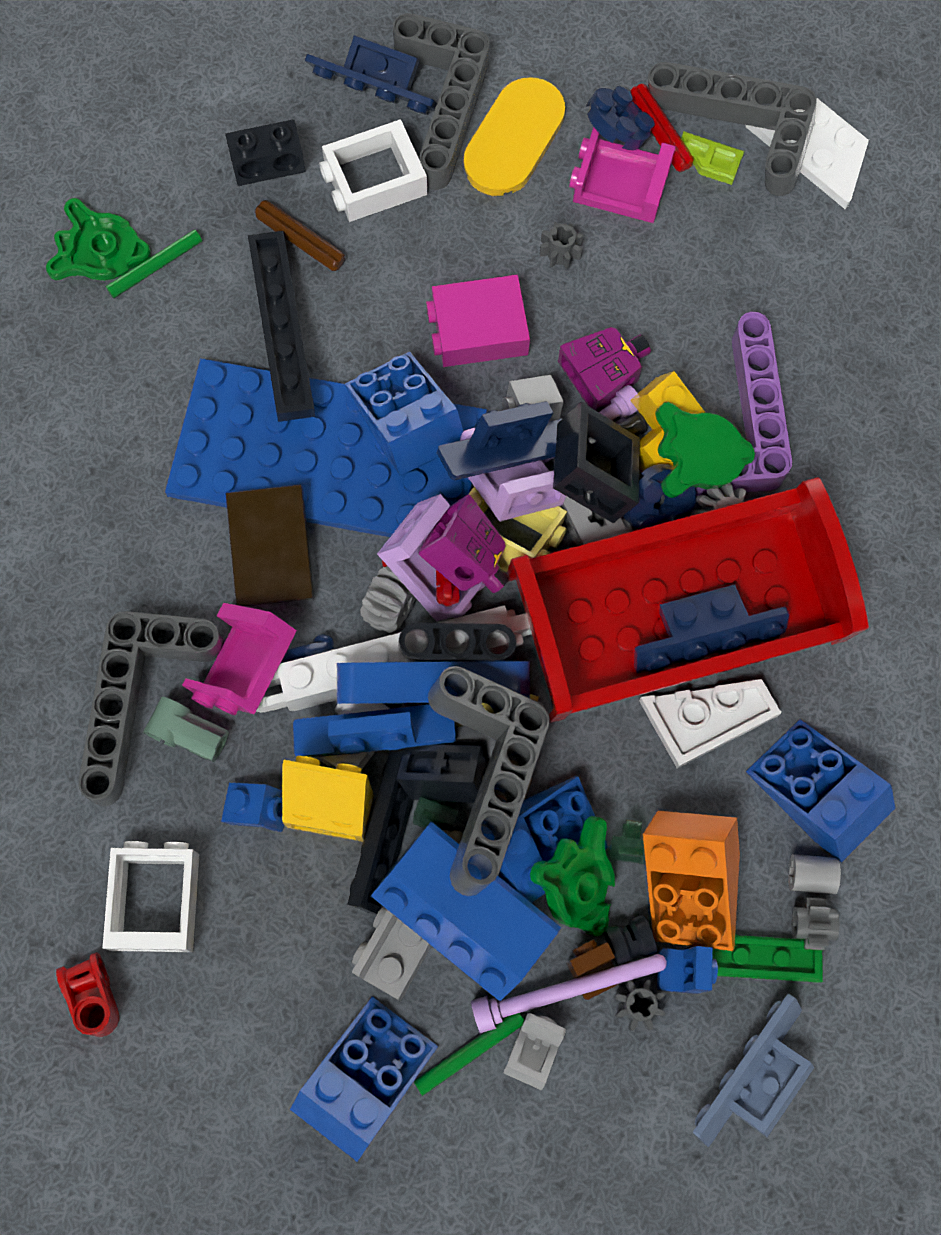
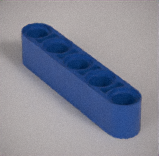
(412, 680)

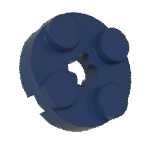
(619, 117)
(650, 492)

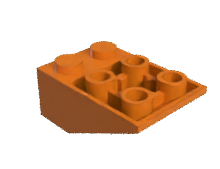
(693, 878)

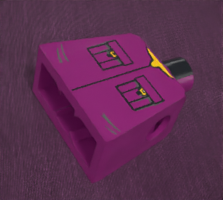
(603, 364)
(466, 547)

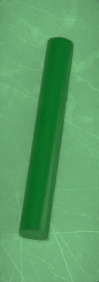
(153, 263)
(468, 1053)

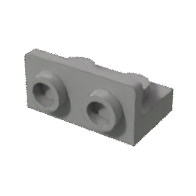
(390, 955)

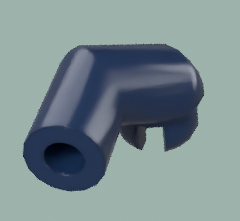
(320, 644)

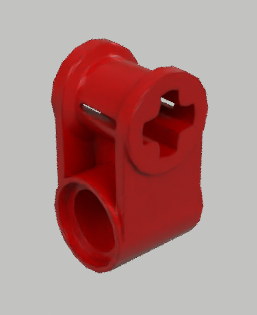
(84, 989)

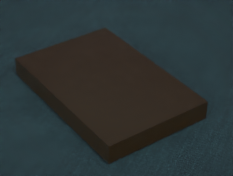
(269, 545)

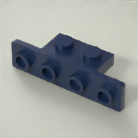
(379, 69)
(503, 441)
(706, 626)

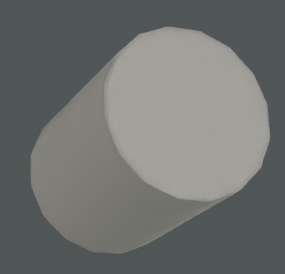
(814, 874)

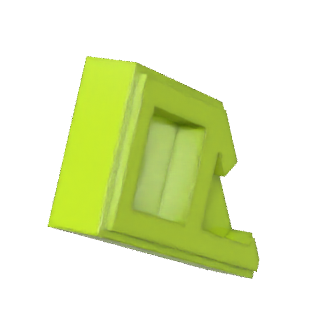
(713, 158)

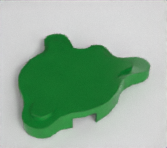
(96, 245)
(703, 450)
(578, 879)

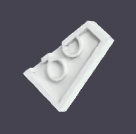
(708, 718)

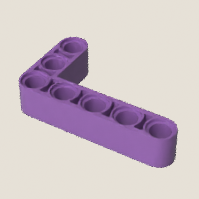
(757, 416)

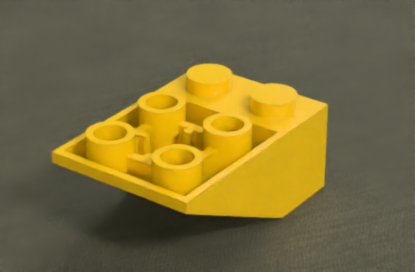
(326, 798)

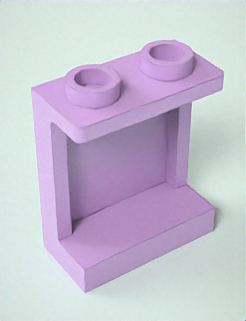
(517, 489)
(419, 577)

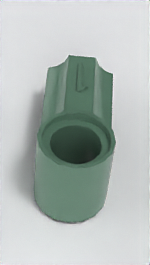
(180, 727)

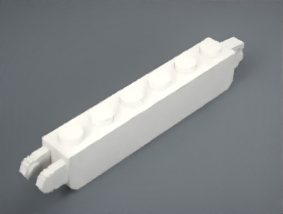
(314, 678)

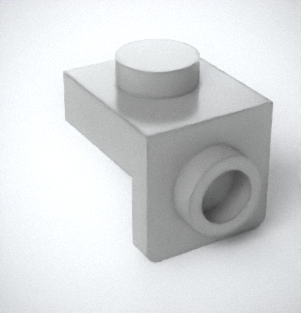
(535, 1050)

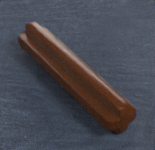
(300, 235)

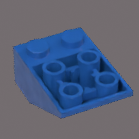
(405, 412)
(823, 789)
(538, 830)
(363, 1078)

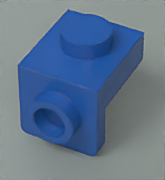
(253, 806)
(688, 970)

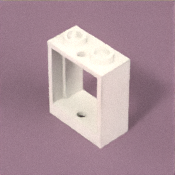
(382, 196)
(138, 852)

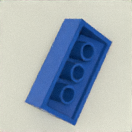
(486, 935)

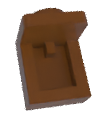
(590, 960)

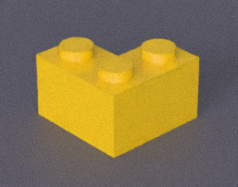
(659, 391)

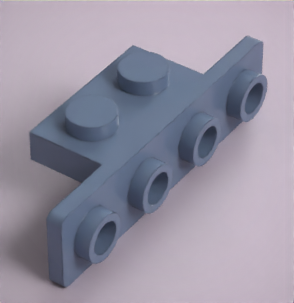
(763, 1080)

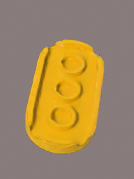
(514, 136)

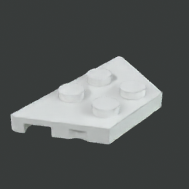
(831, 155)

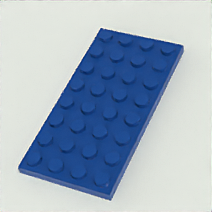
(347, 481)

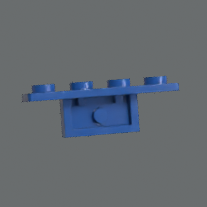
(371, 731)

